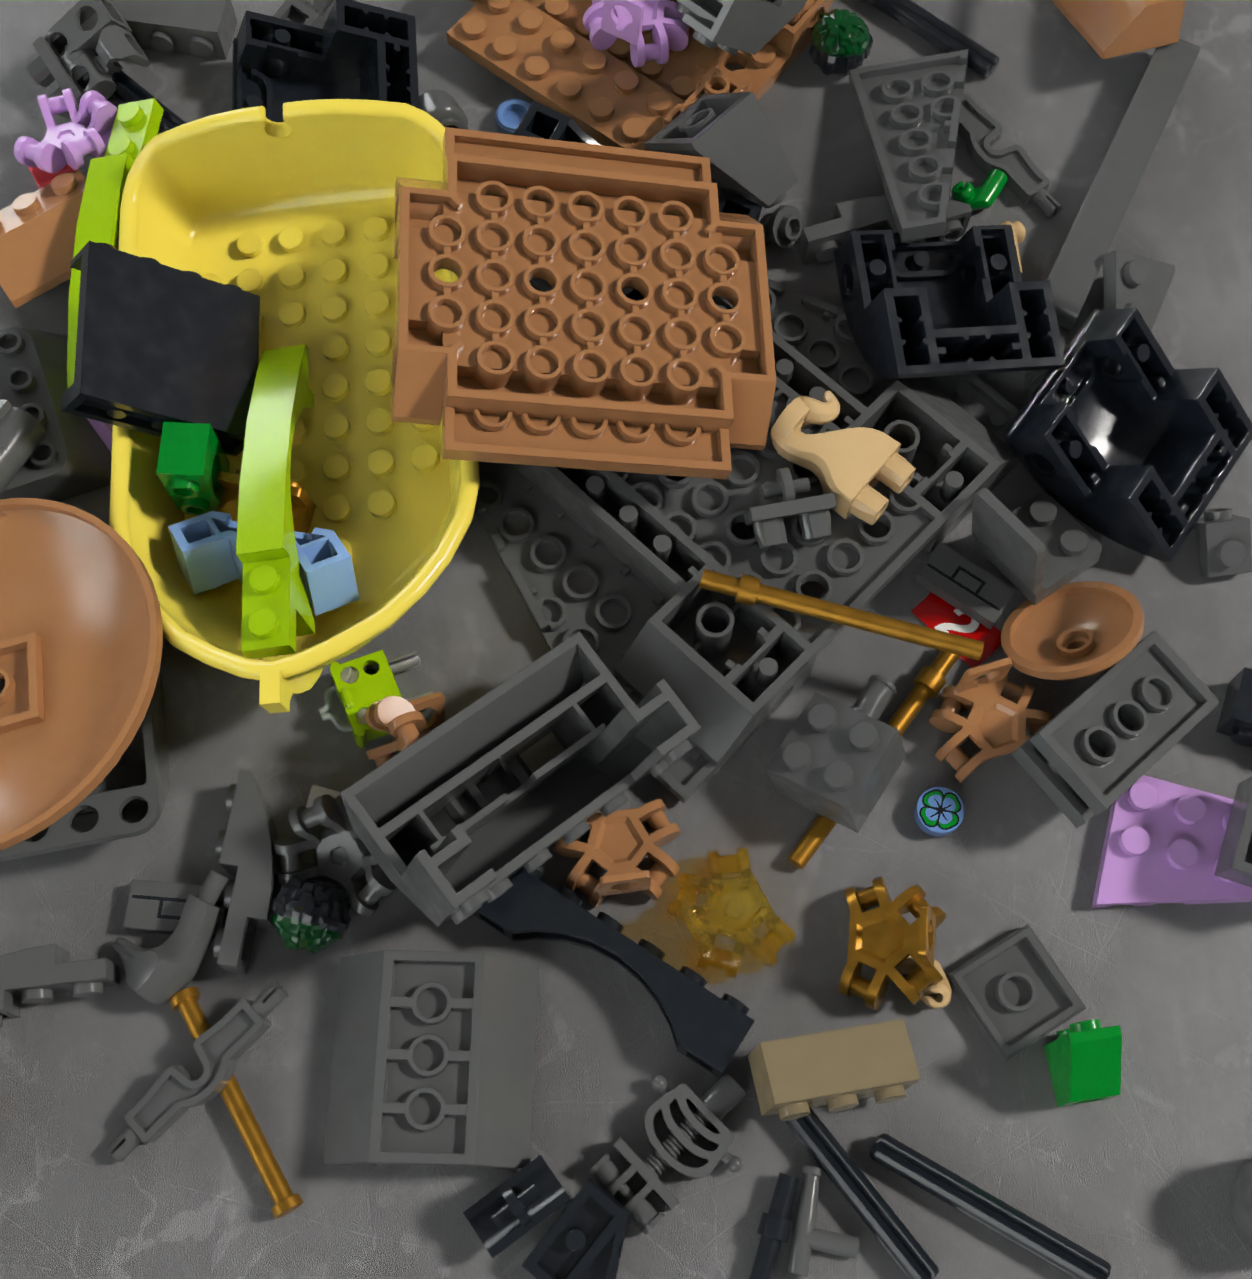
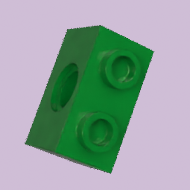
(189, 466)

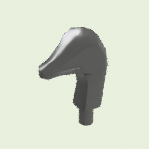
(169, 968)

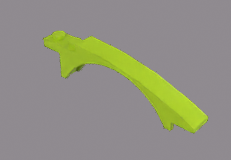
(101, 200)
(272, 581)

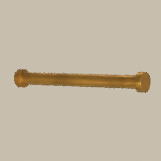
(241, 1114)

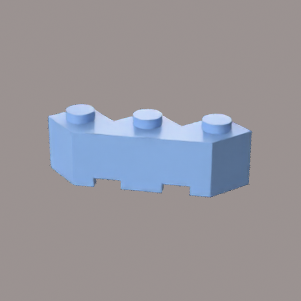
(209, 559)

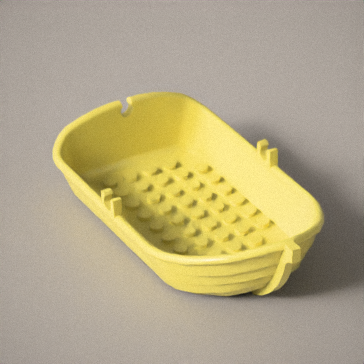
(311, 230)

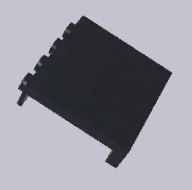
(162, 347)

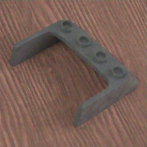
(72, 454)
(121, 805)

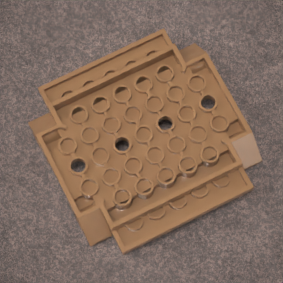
(551, 59)
(581, 367)

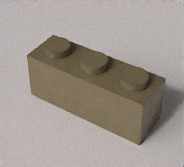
(833, 1069)

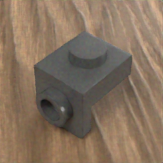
(1224, 543)

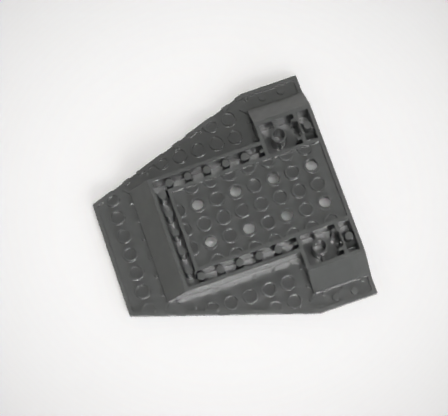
(630, 549)

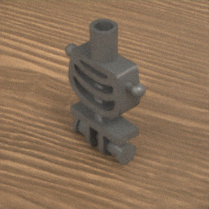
(708, 1111)

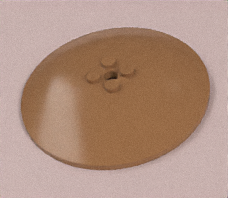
(73, 655)

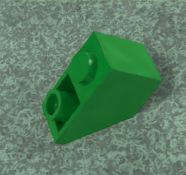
(1085, 1063)

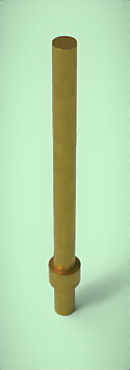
(749, 590)
(926, 685)

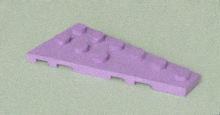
(1165, 848)

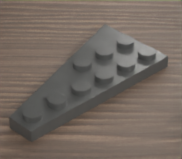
(913, 130)

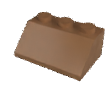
(1124, 25)
(40, 238)

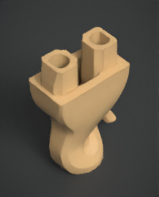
(843, 460)

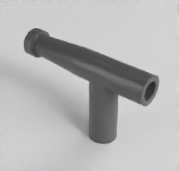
(809, 1238)

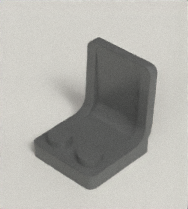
(1034, 545)

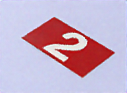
(944, 617)

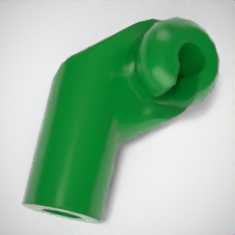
(983, 196)

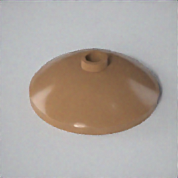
(1073, 631)

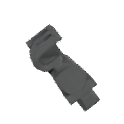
(71, 46)

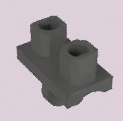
(812, 511)

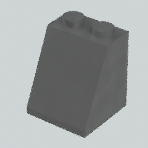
(737, 141)

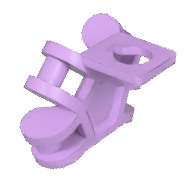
(628, 18)
(69, 141)

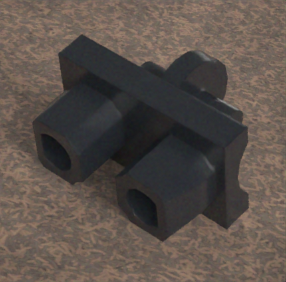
(516, 1206)

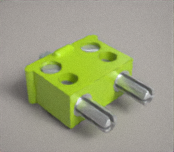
(360, 689)

